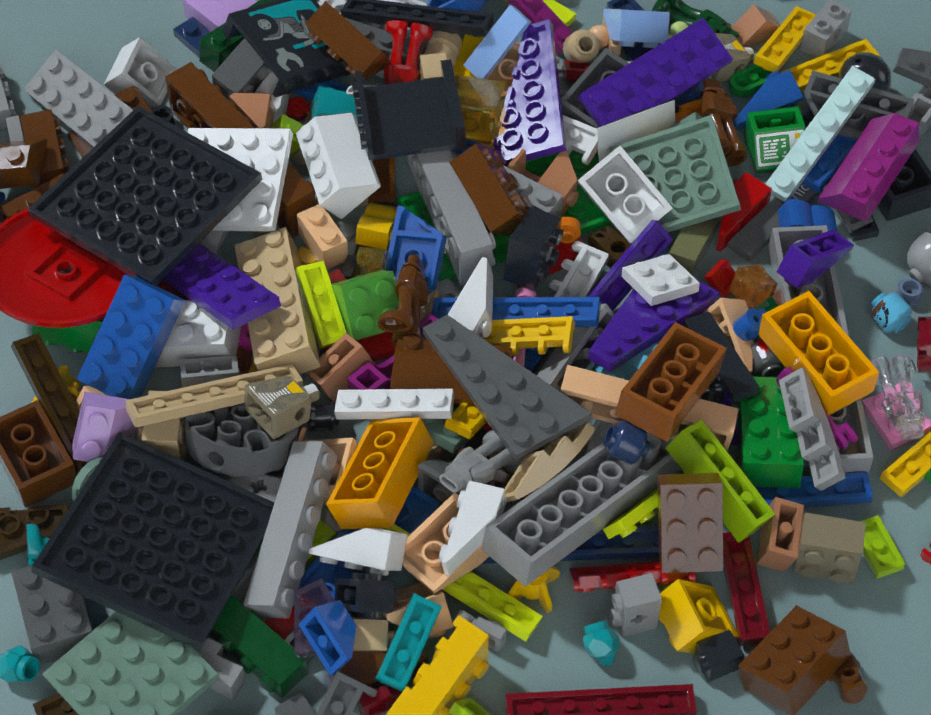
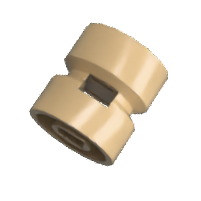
(444, 43)

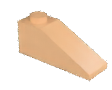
(725, 312)

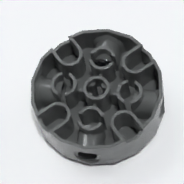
(235, 443)

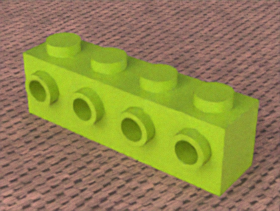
(700, 452)

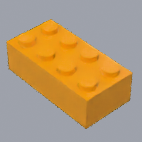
(809, 338)
(380, 473)

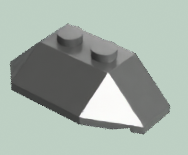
(874, 104)

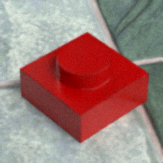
(721, 277)

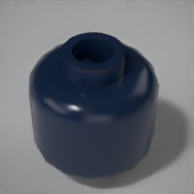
(626, 442)

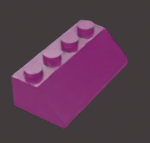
(872, 166)

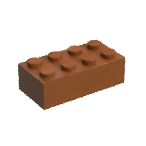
(670, 381)

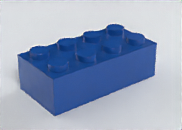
(131, 338)

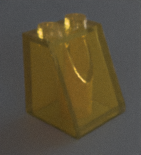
(481, 107)

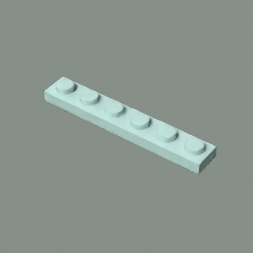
(820, 133)

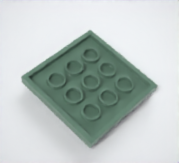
(687, 171)
(130, 671)

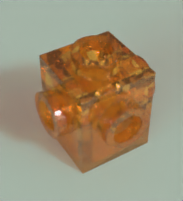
(753, 285)

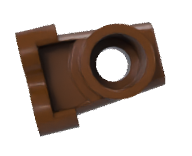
(850, 681)

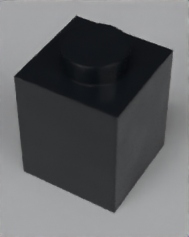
(718, 656)

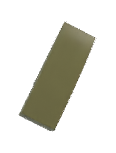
(693, 243)

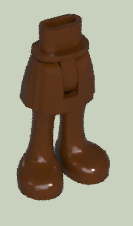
(719, 105)
(412, 295)

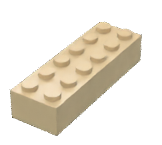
(287, 332)

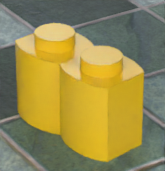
(376, 226)

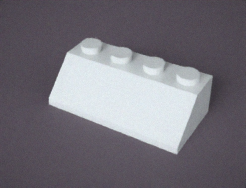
(337, 163)

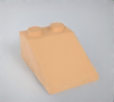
(424, 548)

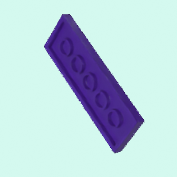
(657, 75)
(221, 288)

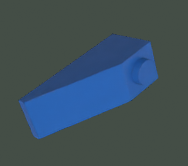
(776, 93)

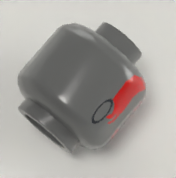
(764, 360)

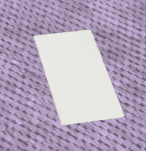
(635, 127)

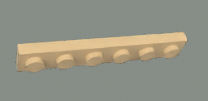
(200, 397)

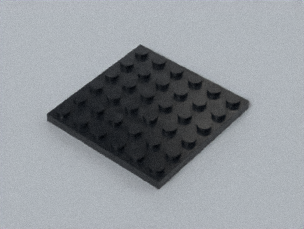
(145, 196)
(156, 540)

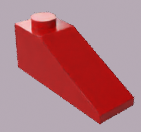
(752, 197)

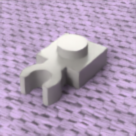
(495, 630)

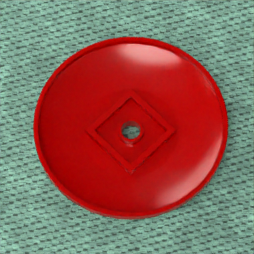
(32, 281)

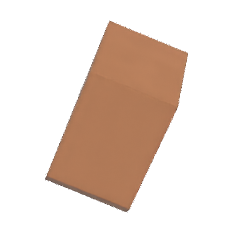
(755, 26)
(256, 107)

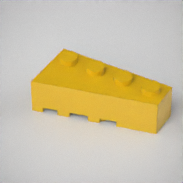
(449, 674)

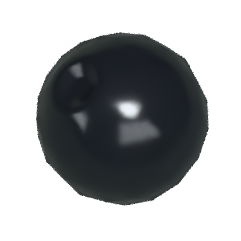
(871, 65)

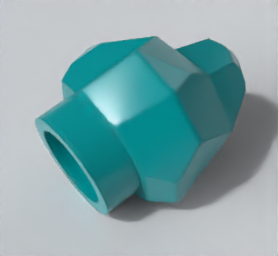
(601, 642)
(18, 665)

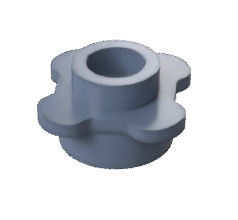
(910, 286)

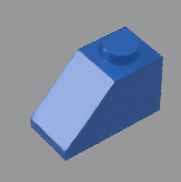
(330, 634)

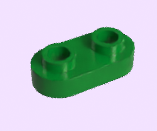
(747, 81)

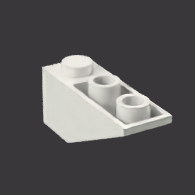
(477, 509)
(368, 547)

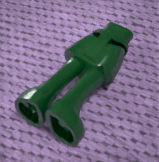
(678, 8)

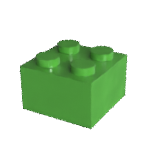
(364, 300)

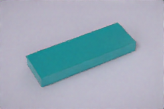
(408, 643)

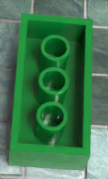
(766, 444)

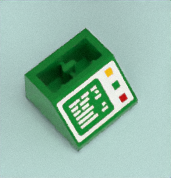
(772, 135)

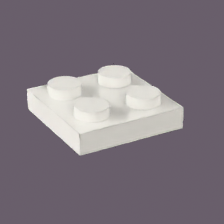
(660, 279)

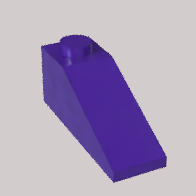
(812, 257)

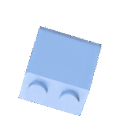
(637, 26)

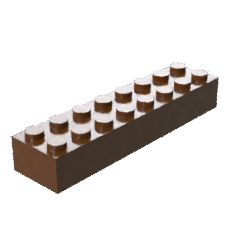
(202, 105)

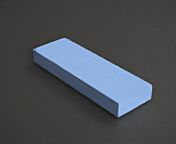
(497, 43)

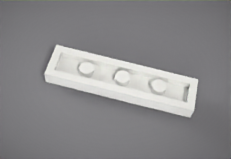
(394, 404)

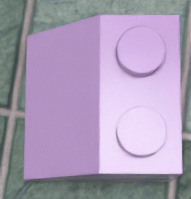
(99, 424)

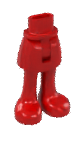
(395, 71)

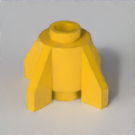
(537, 589)

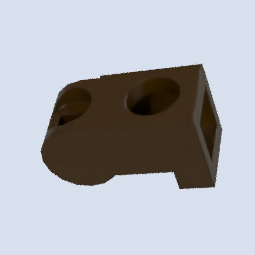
(609, 242)

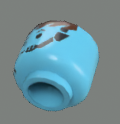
(891, 312)

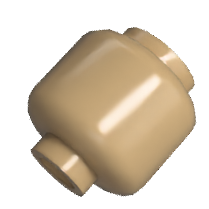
(581, 46)

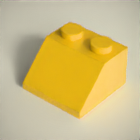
(692, 614)

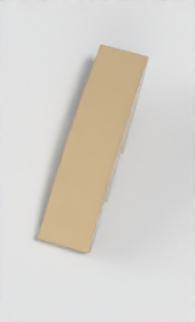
(545, 464)

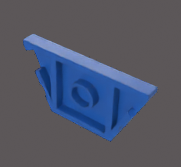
(416, 238)

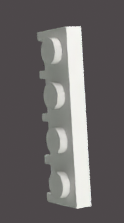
(579, 138)
(582, 272)

